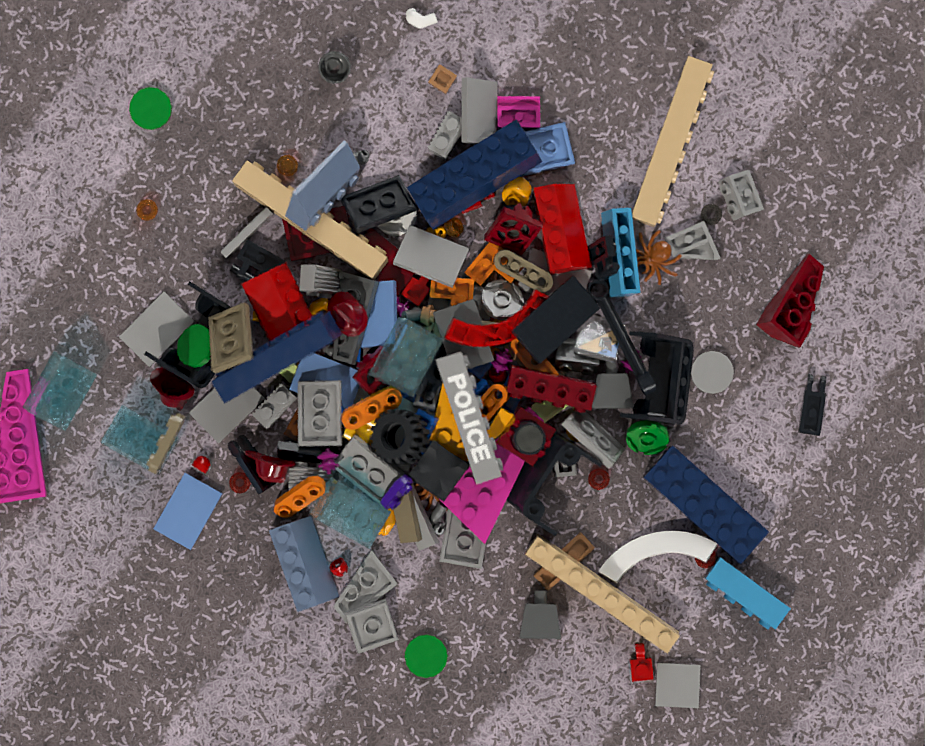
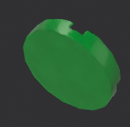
(150, 108)
(194, 346)
(647, 437)
(426, 656)

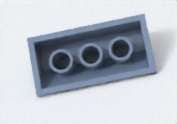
(323, 187)
(304, 563)

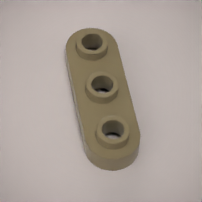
(532, 273)
(165, 442)

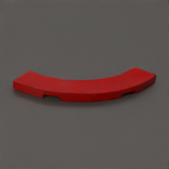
(492, 334)

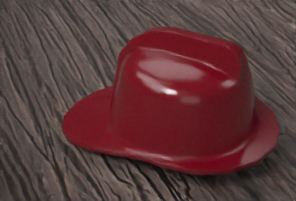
(348, 314)
(172, 389)
(269, 467)

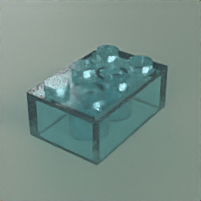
(406, 356)
(59, 391)
(135, 437)
(350, 513)

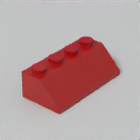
(562, 228)
(277, 301)

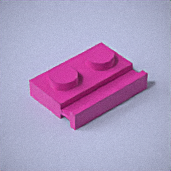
(523, 108)

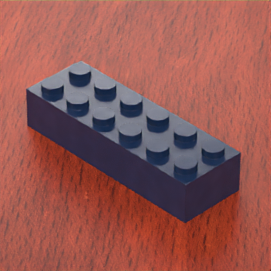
(474, 174)
(281, 354)
(705, 504)

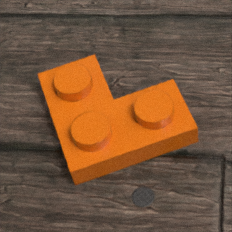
(483, 265)
(461, 291)

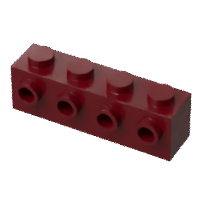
(551, 388)

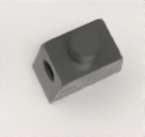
(612, 389)
(540, 619)

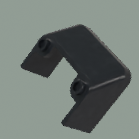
(671, 371)
(200, 376)
(532, 478)

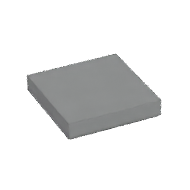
(371, 626)
(677, 685)

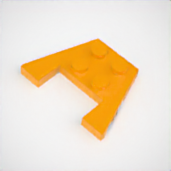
(447, 432)

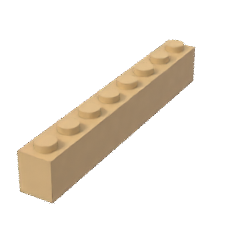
(671, 141)
(327, 232)
(602, 593)

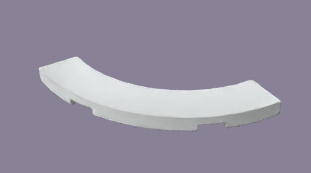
(653, 545)

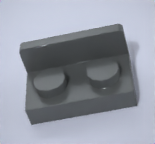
(569, 361)

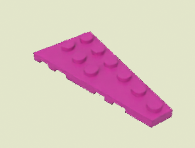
(19, 443)
(481, 503)

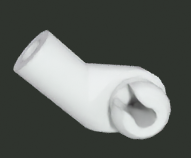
(418, 20)

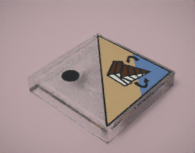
(597, 340)

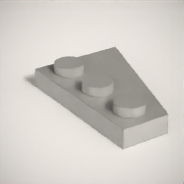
(366, 586)

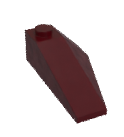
(791, 309)

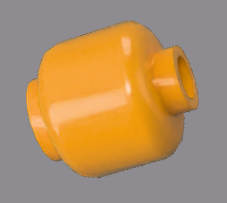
(517, 192)

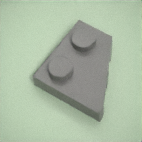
(693, 243)

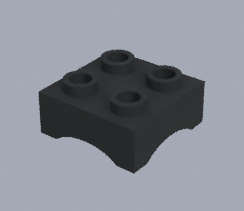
(438, 471)

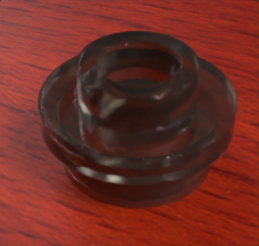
(711, 207)

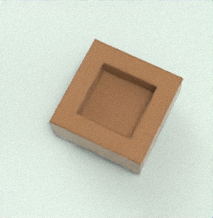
(442, 79)

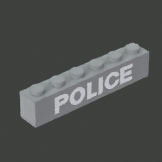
(468, 417)

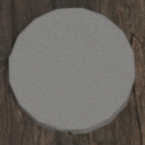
(501, 299)
(712, 372)

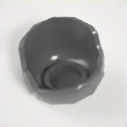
(329, 62)

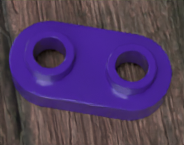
(395, 493)

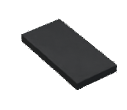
(555, 319)

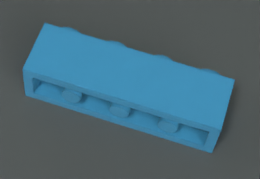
(619, 224)
(747, 593)

